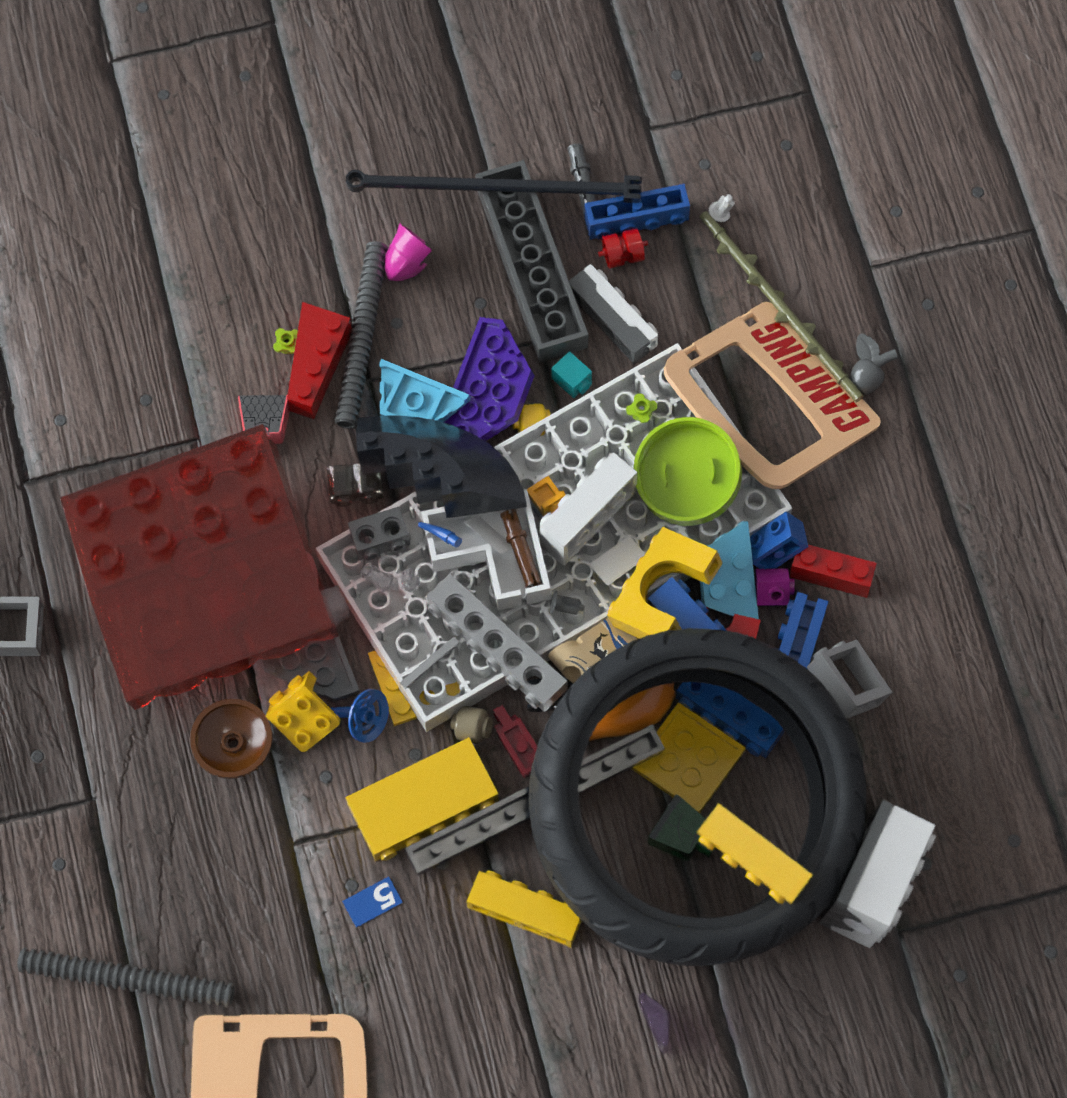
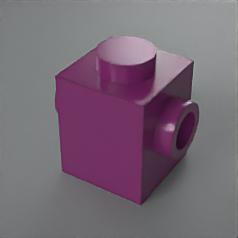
(773, 586)

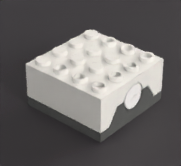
(880, 875)

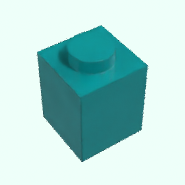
(572, 375)

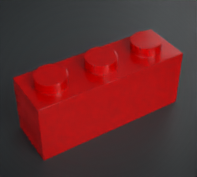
(833, 570)

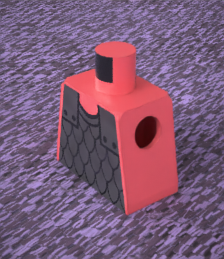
(266, 410)

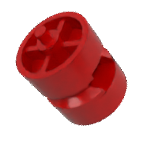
(623, 248)

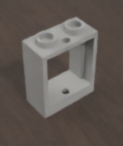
(34, 627)
(861, 667)

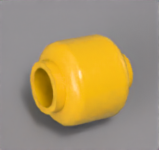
(530, 415)

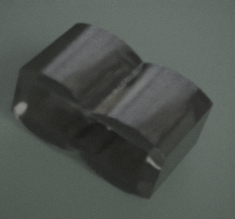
(349, 485)

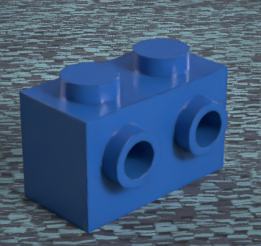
(778, 541)

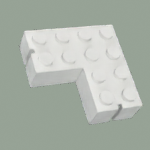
(503, 568)

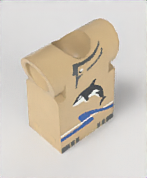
(577, 656)

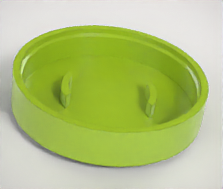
(688, 471)

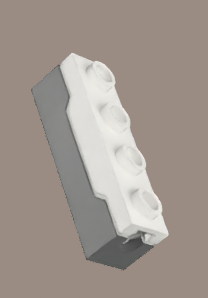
(613, 314)

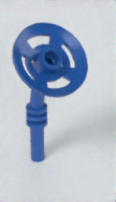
(365, 714)

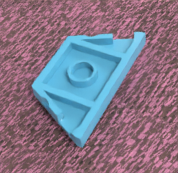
(416, 395)
(734, 584)

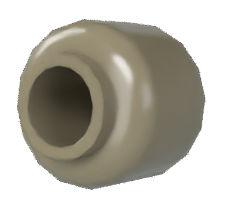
(472, 723)

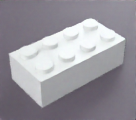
(587, 508)

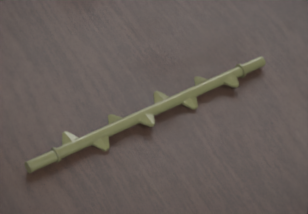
(784, 313)

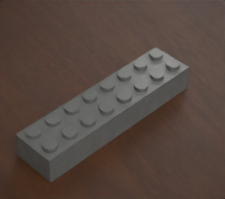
(533, 266)

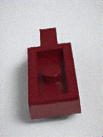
(515, 740)

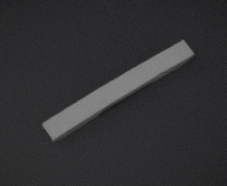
(429, 662)

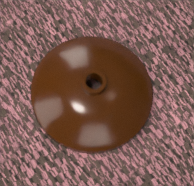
(228, 722)

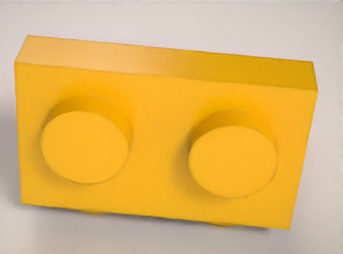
(301, 713)

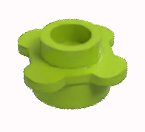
(282, 335)
(641, 415)

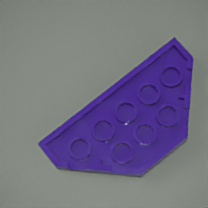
(494, 378)

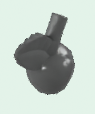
(867, 372)

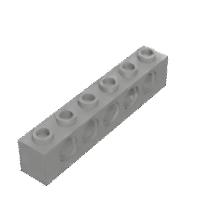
(452, 592)

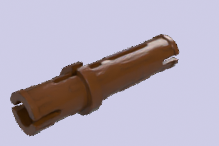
(517, 538)

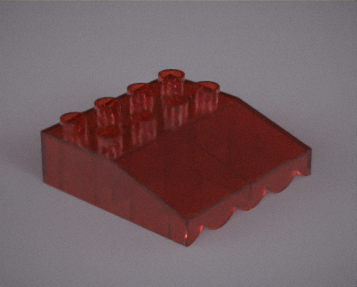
(198, 566)

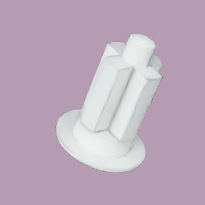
(720, 209)

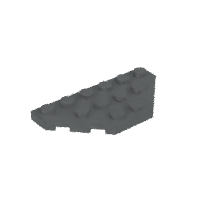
(325, 661)

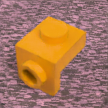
(545, 495)

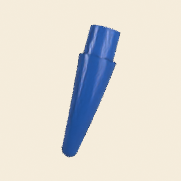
(442, 533)

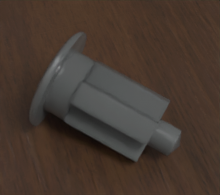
(565, 604)

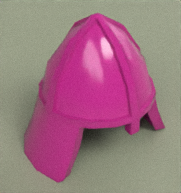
(405, 255)

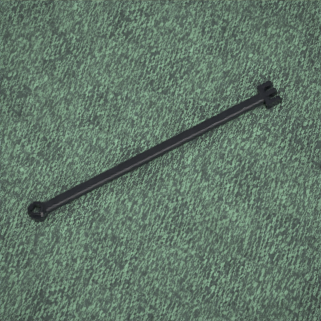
(630, 188)

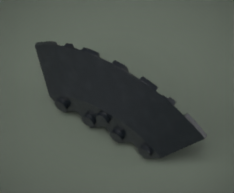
(440, 464)

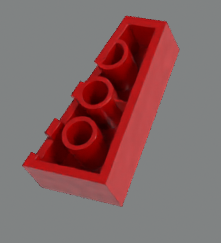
(317, 352)

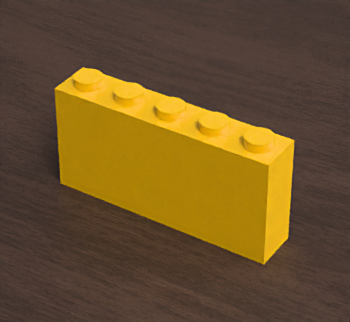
(422, 799)

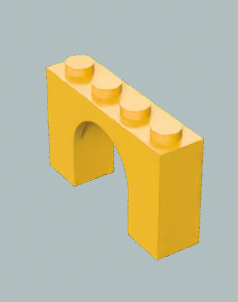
(667, 554)

